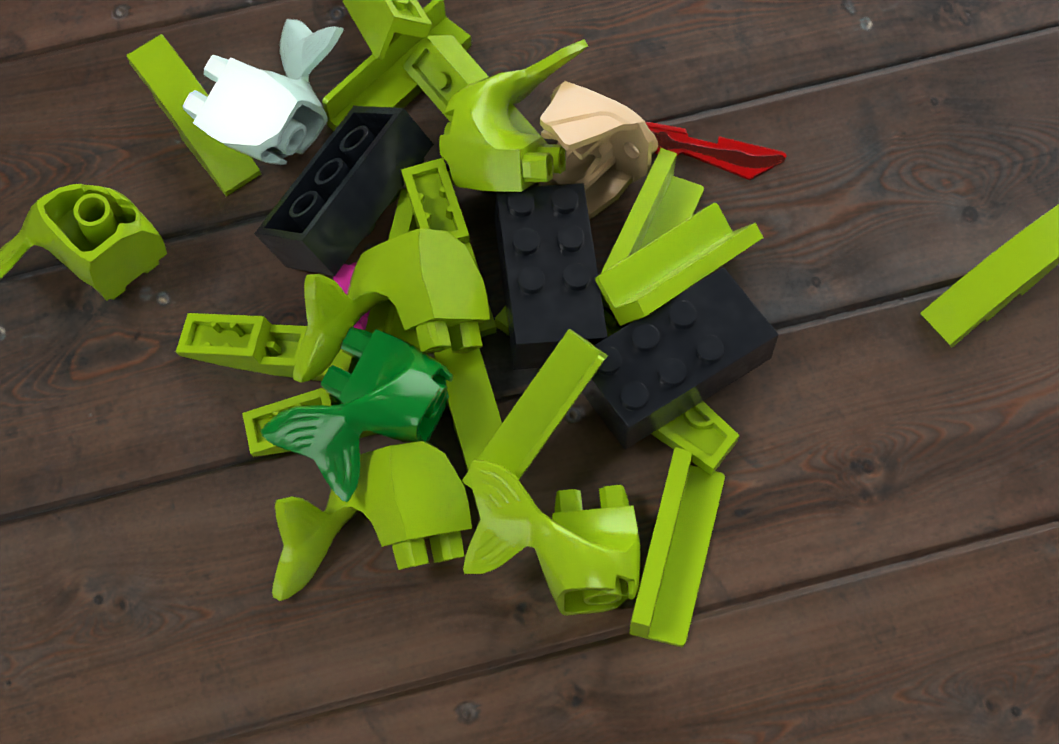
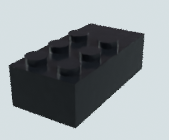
(344, 189)
(547, 270)
(678, 357)

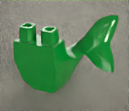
(388, 393)

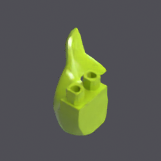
(482, 142)
(92, 234)
(426, 279)
(405, 494)
(584, 554)

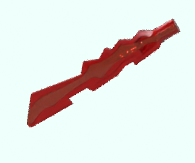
(728, 154)

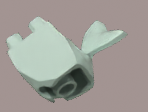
(261, 109)

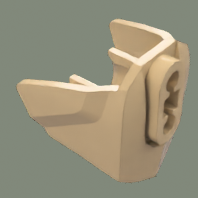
(602, 142)

